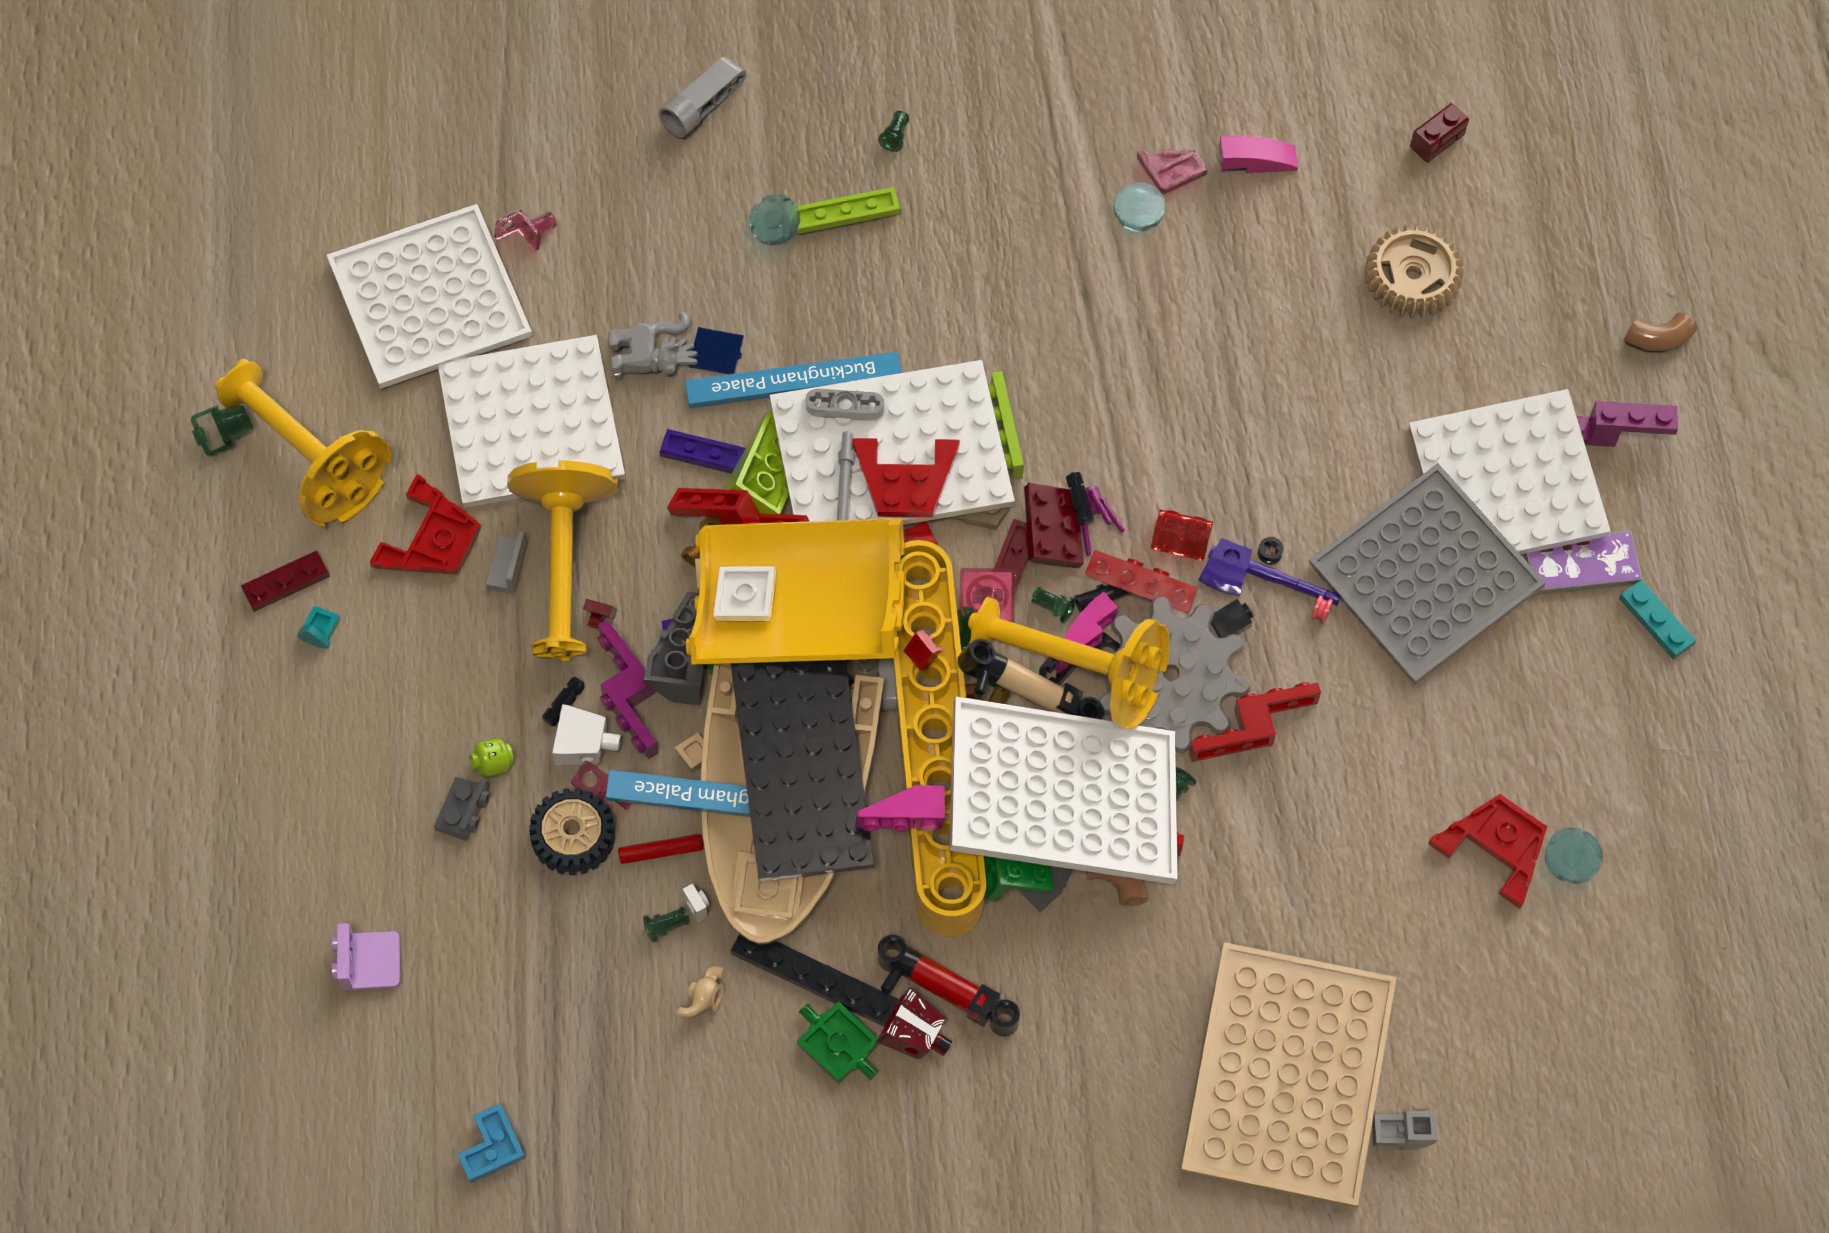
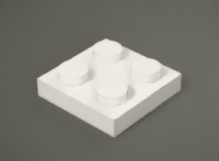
(745, 593)

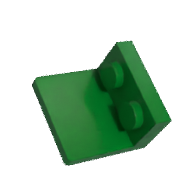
(1007, 874)

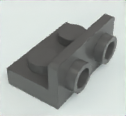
(462, 808)

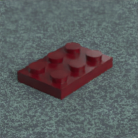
(1052, 526)

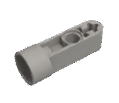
(701, 97)

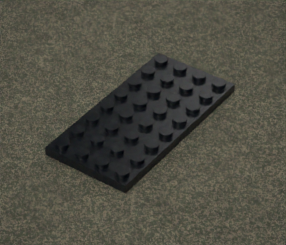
(801, 768)

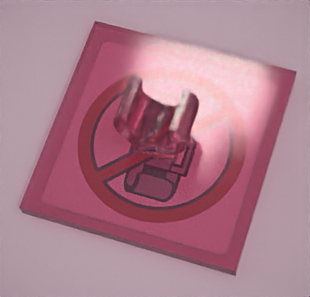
(988, 582)

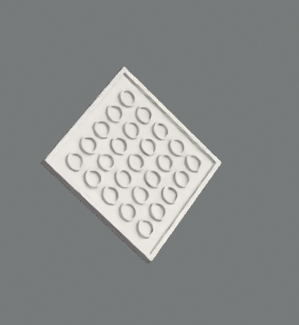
(429, 295)
(527, 409)
(1520, 468)

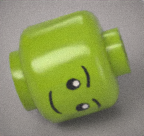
(491, 757)

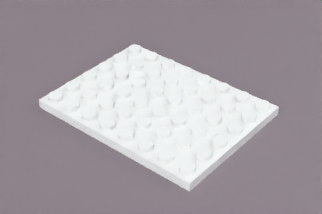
(917, 410)
(1063, 791)

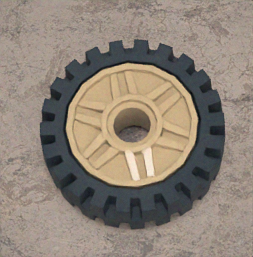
(575, 851)

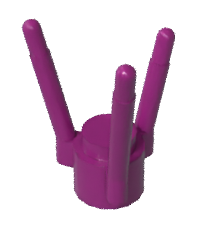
(1098, 505)

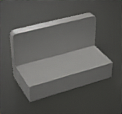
(507, 563)

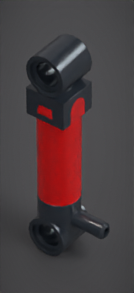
(978, 1002)

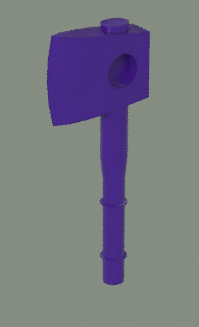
(1229, 566)

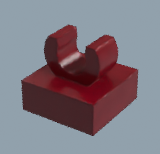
(598, 612)

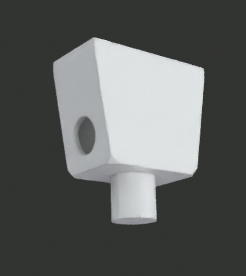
(582, 737)

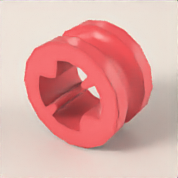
(1322, 609)

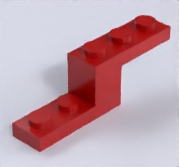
(726, 504)
(1254, 721)

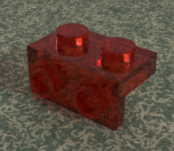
(1181, 534)

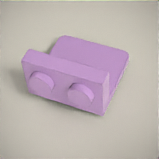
(366, 959)

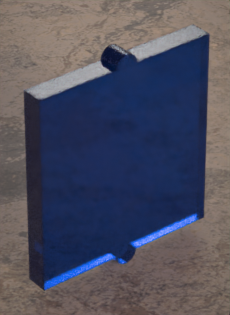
(717, 350)

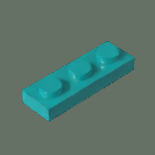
(1657, 619)

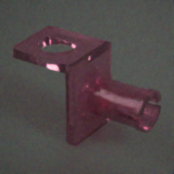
(528, 228)
(602, 780)

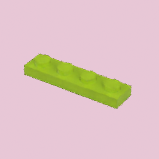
(848, 210)
(1005, 418)

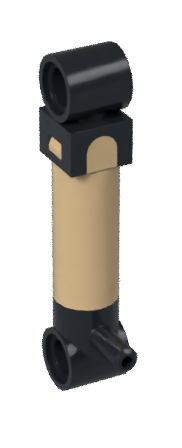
(982, 659)

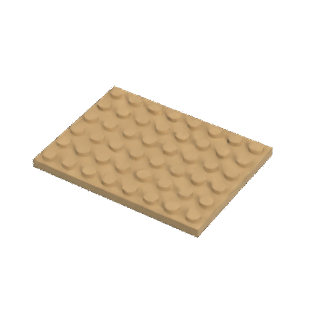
(1289, 1075)

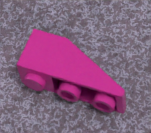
(913, 808)

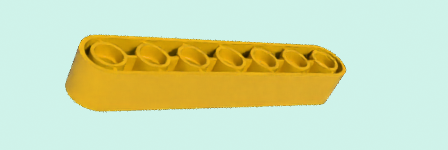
(927, 759)

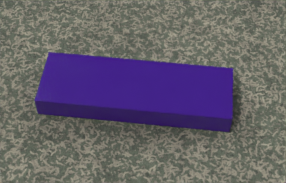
(700, 451)

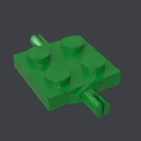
(838, 1042)

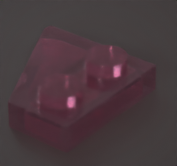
(1172, 168)

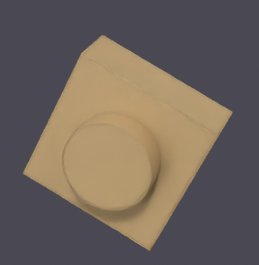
(691, 752)

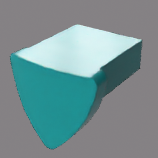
(319, 627)

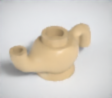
(704, 993)

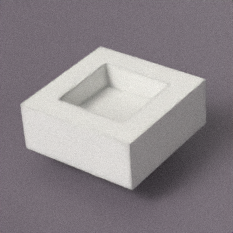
(696, 902)

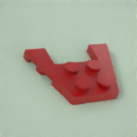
(905, 488)
(440, 540)
(1504, 833)

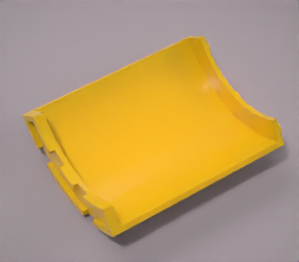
(832, 593)

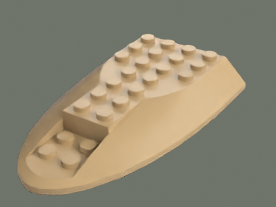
(775, 907)

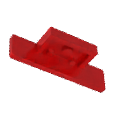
(1140, 581)

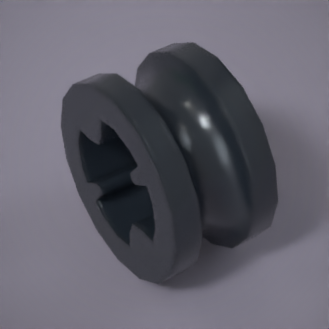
(1270, 542)

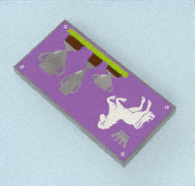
(1588, 564)

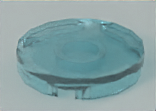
(1139, 206)
(774, 219)
(1573, 855)

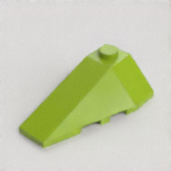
(762, 469)

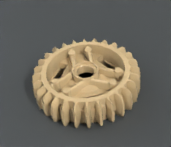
(1403, 254)

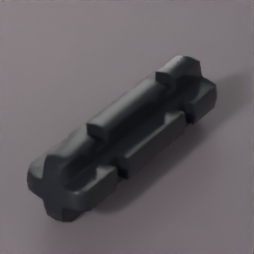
(1079, 498)
(566, 697)

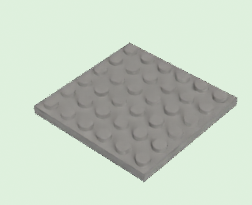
(1427, 573)

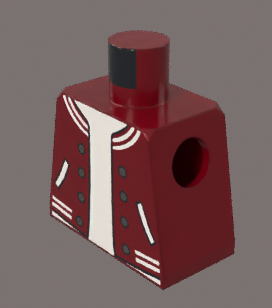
(914, 1027)

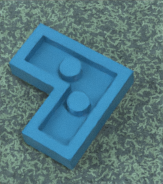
(498, 1149)

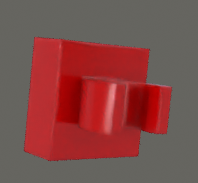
(922, 650)

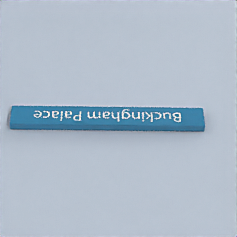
(785, 379)
(677, 793)

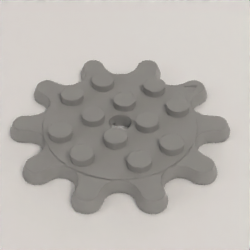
(1202, 668)

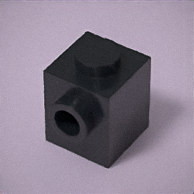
(1232, 619)

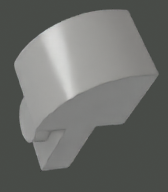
(1405, 1131)

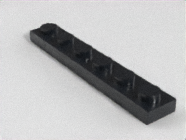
(817, 978)

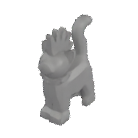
(642, 351)

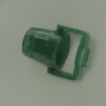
(230, 422)

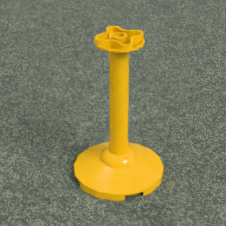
(340, 476)
(562, 493)
(1130, 670)

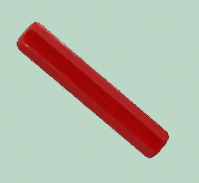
(660, 848)

